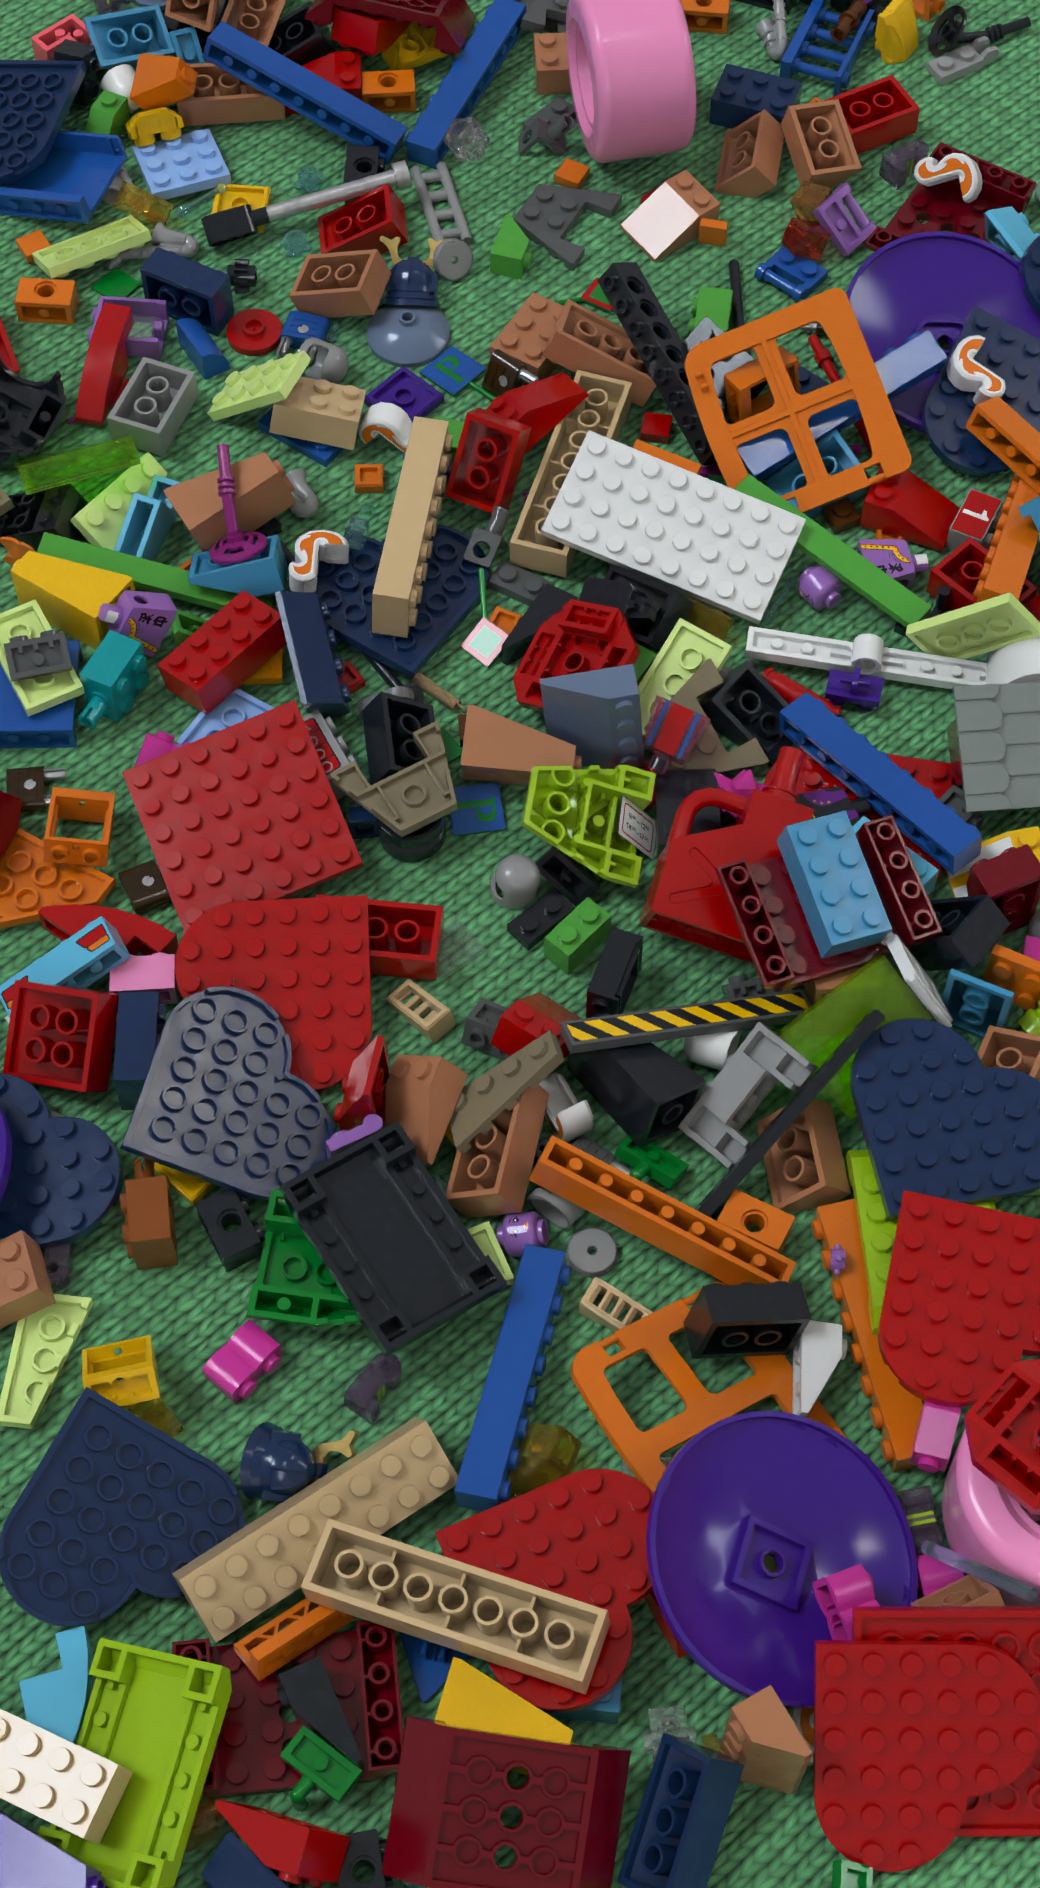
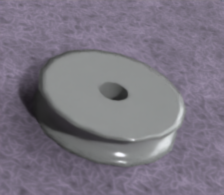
(442, 259)
(587, 1264)

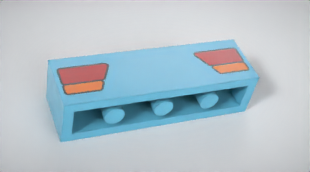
(75, 961)

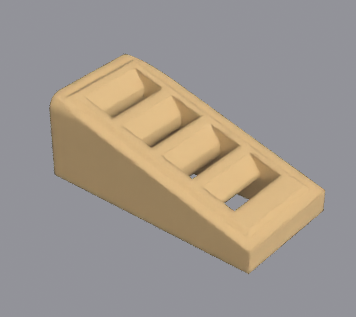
(435, 1024)
(609, 1294)

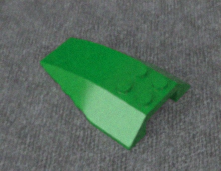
(293, 1279)

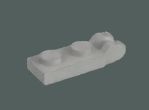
(962, 61)

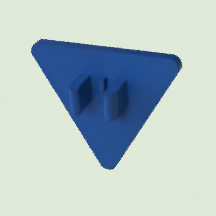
(428, 1664)

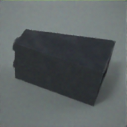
(639, 1088)

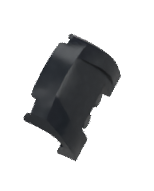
(27, 415)

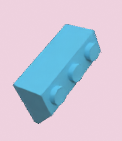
(1009, 231)

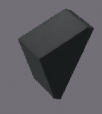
(567, 875)

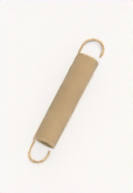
(437, 692)

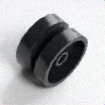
(416, 845)

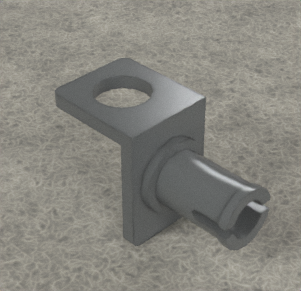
(550, 135)
(491, 535)

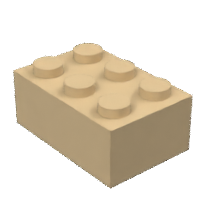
(320, 413)

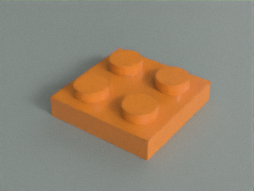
(1015, 973)

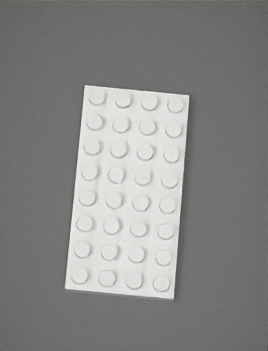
(673, 527)

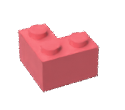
(49, 39)

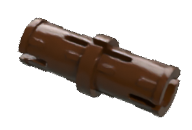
(848, 21)

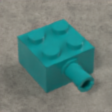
(113, 679)

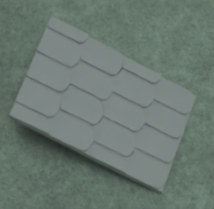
(996, 746)

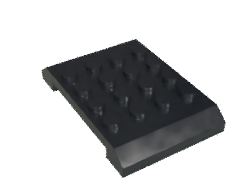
(391, 1239)

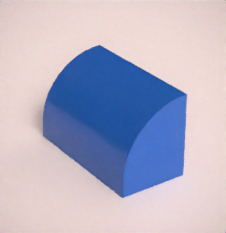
(201, 348)

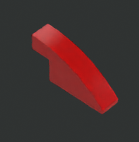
(104, 364)
(135, 931)

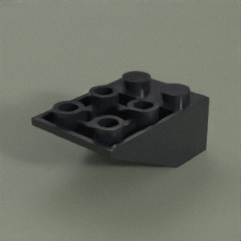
(42, 512)

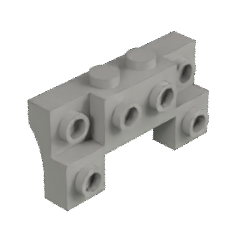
(740, 1089)

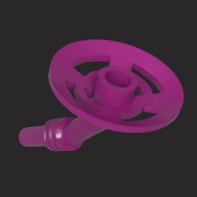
(235, 538)

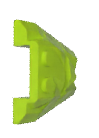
(582, 815)

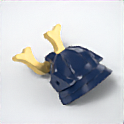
(411, 279)
(281, 1465)

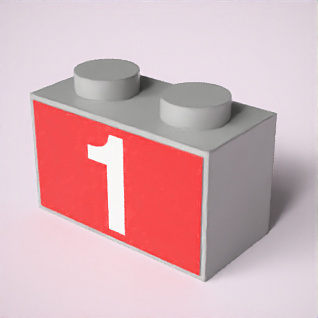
(975, 520)

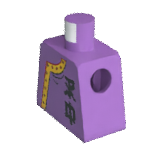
(893, 558)
(141, 617)

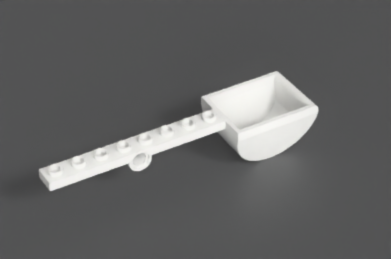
(1006, 665)

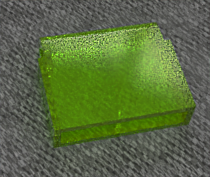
(77, 463)
(836, 1014)

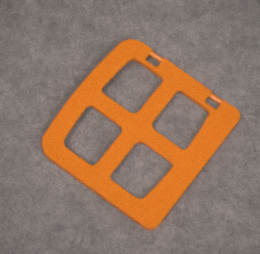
(793, 410)
(702, 1409)

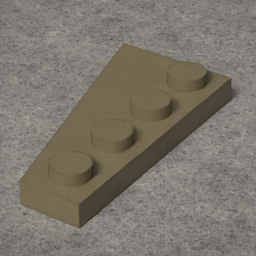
(502, 1087)

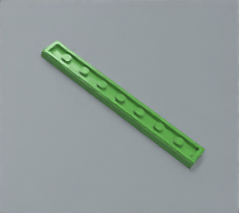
(846, 562)
(145, 573)

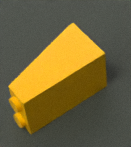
(69, 593)
(483, 1704)

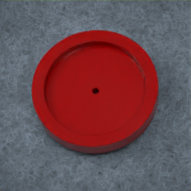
(254, 332)

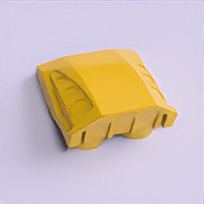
(896, 32)
(412, 49)
(146, 124)

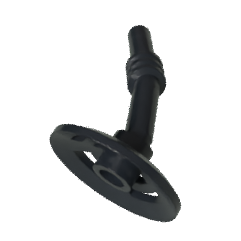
(953, 30)

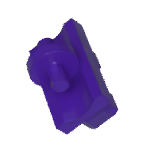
(854, 689)

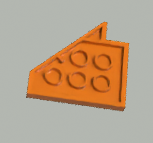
(31, 883)

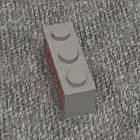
(329, 749)

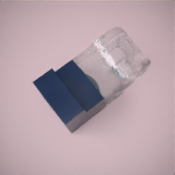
(360, 816)

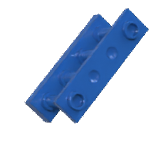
(809, 30)

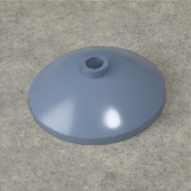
(408, 335)

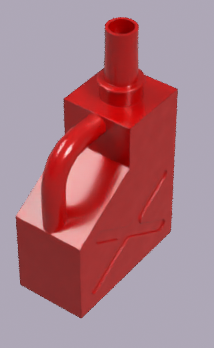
(685, 889)

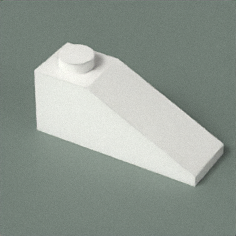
(814, 1362)

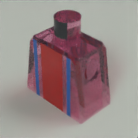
(672, 734)

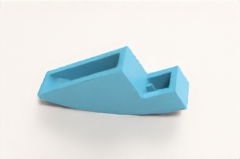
(147, 521)
(62, 1696)

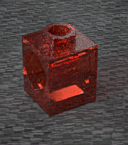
(805, 238)

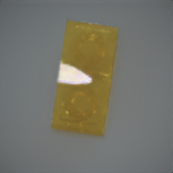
(709, 619)

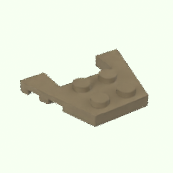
(710, 751)
(411, 795)

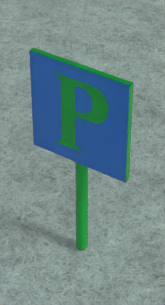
(454, 372)
(477, 810)

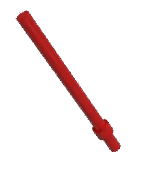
(825, 361)

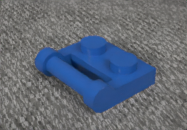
(792, 274)

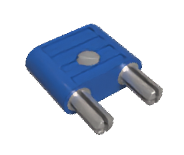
(300, 327)

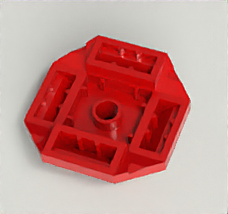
(572, 642)
(1005, 1431)

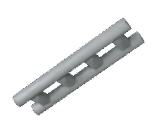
(448, 193)

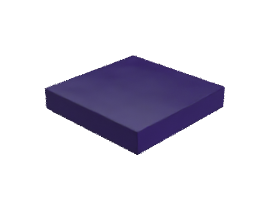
(407, 392)

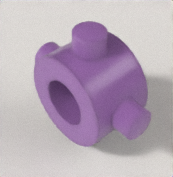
(837, 1259)

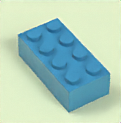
(833, 884)

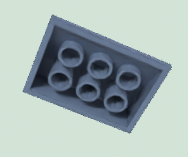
(596, 714)

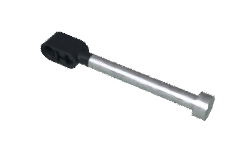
(243, 221)

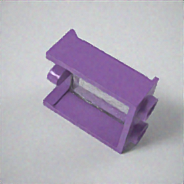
(149, 326)

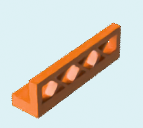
(292, 1640)

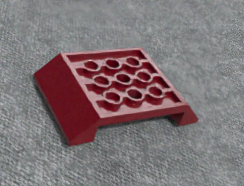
(451, 17)
(945, 208)
(777, 927)
(253, 1734)
(452, 1802)

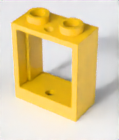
(134, 1364)

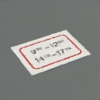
(637, 827)

